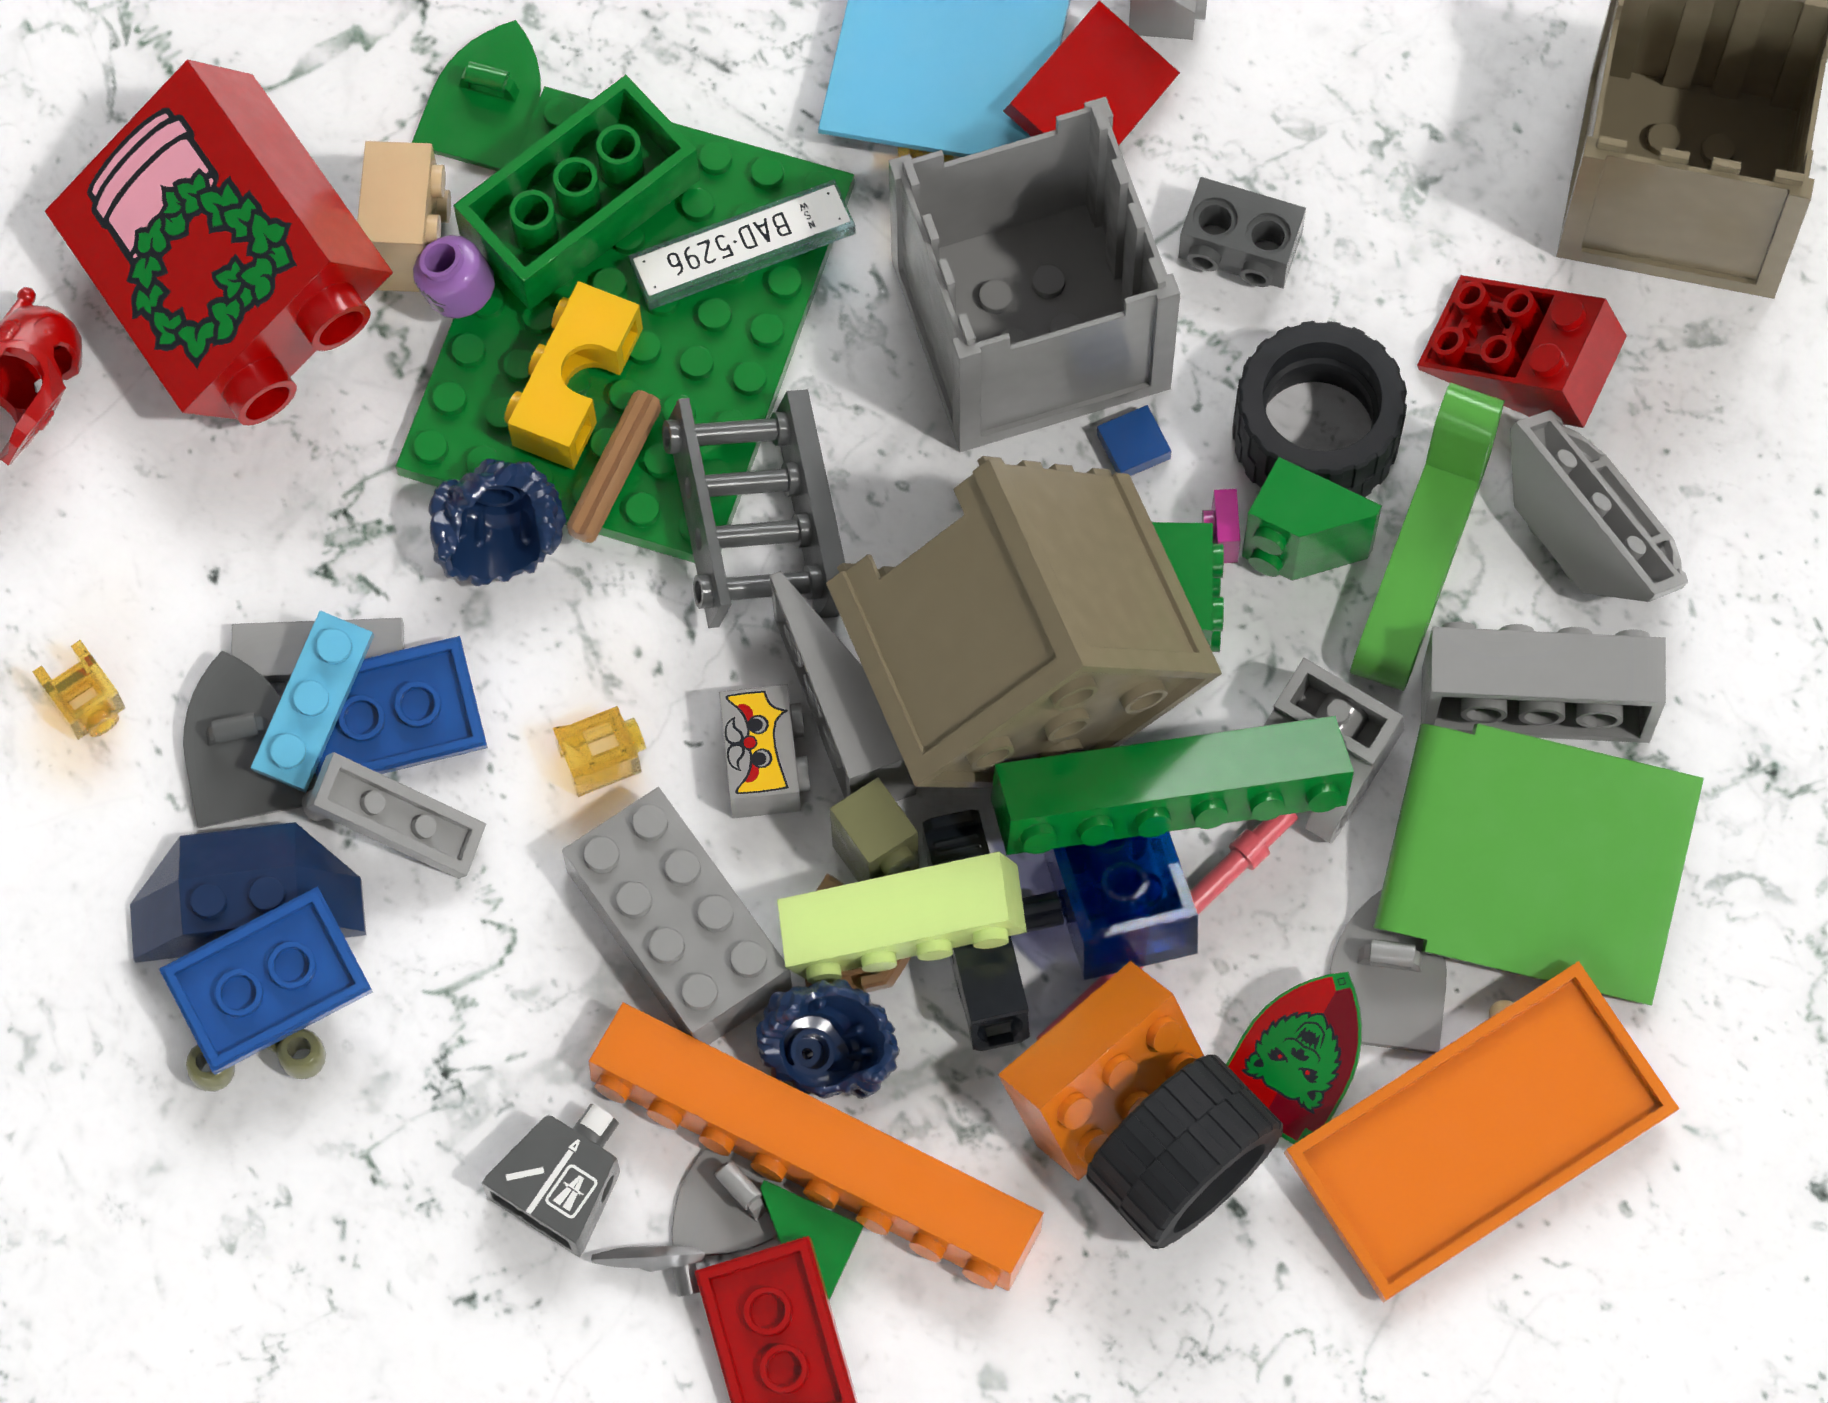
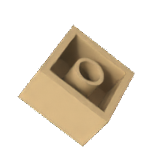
(402, 205)

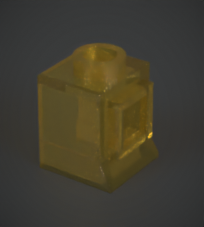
(97, 714)
(607, 767)

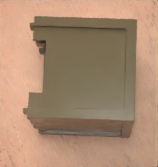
(1698, 140)
(1025, 625)

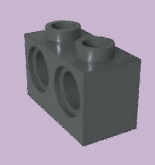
(1247, 219)

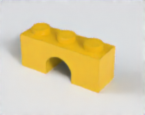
(588, 332)

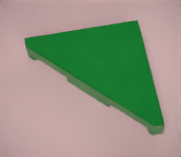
(830, 1232)

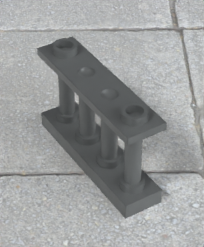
(800, 477)

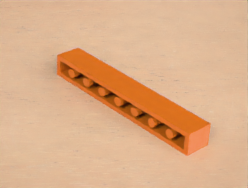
(815, 1147)

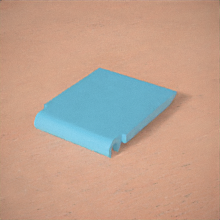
(937, 71)

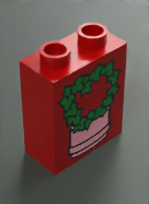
(220, 244)

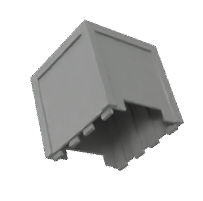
(1033, 279)

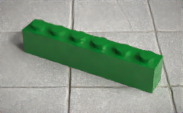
(1171, 785)

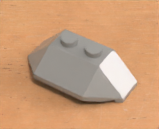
(1589, 514)

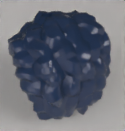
(495, 522)
(838, 1029)

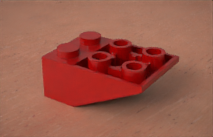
(1526, 346)

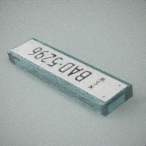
(742, 244)

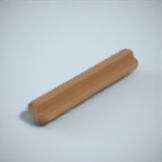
(613, 466)

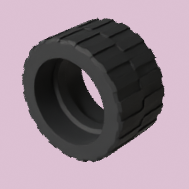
(1330, 356)
(1184, 1151)

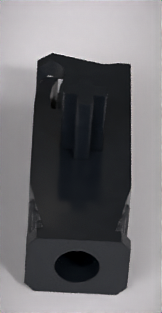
(990, 977)

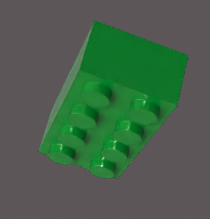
(577, 191)

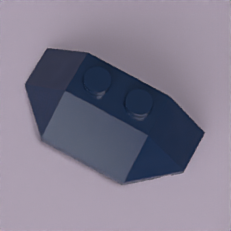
(232, 877)

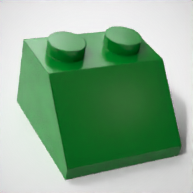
(1307, 524)

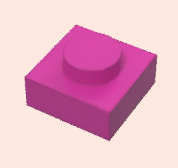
(1225, 522)

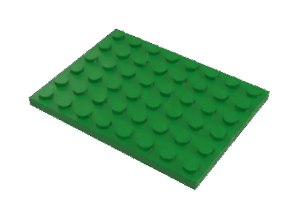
(714, 347)

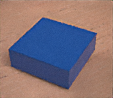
(1134, 441)

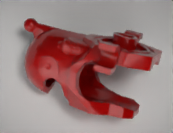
(33, 347)

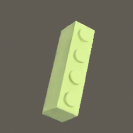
(902, 917)

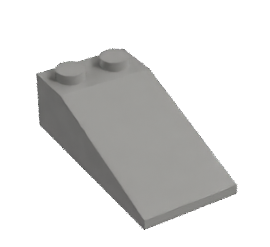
(838, 698)

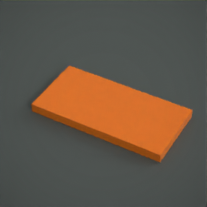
(1480, 1131)

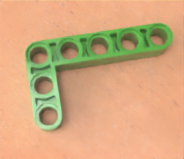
(1429, 536)

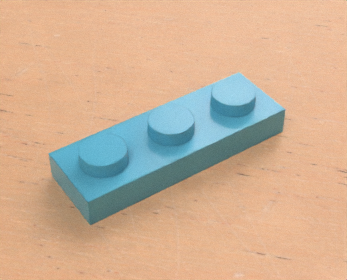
(312, 701)

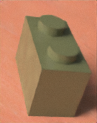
(873, 833)

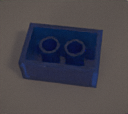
(1124, 903)

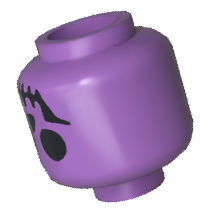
(454, 276)

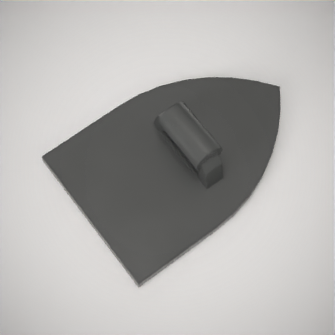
(221, 741)

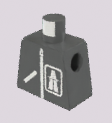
(559, 1177)

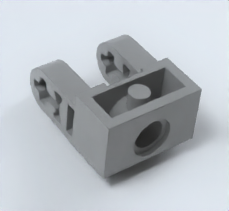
(1365, 725)

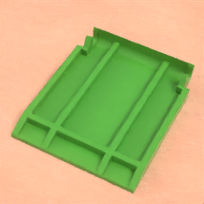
(1539, 857)

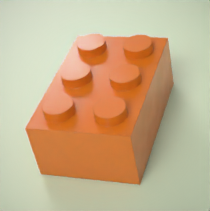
(1099, 1066)

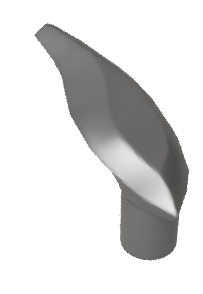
(654, 1258)

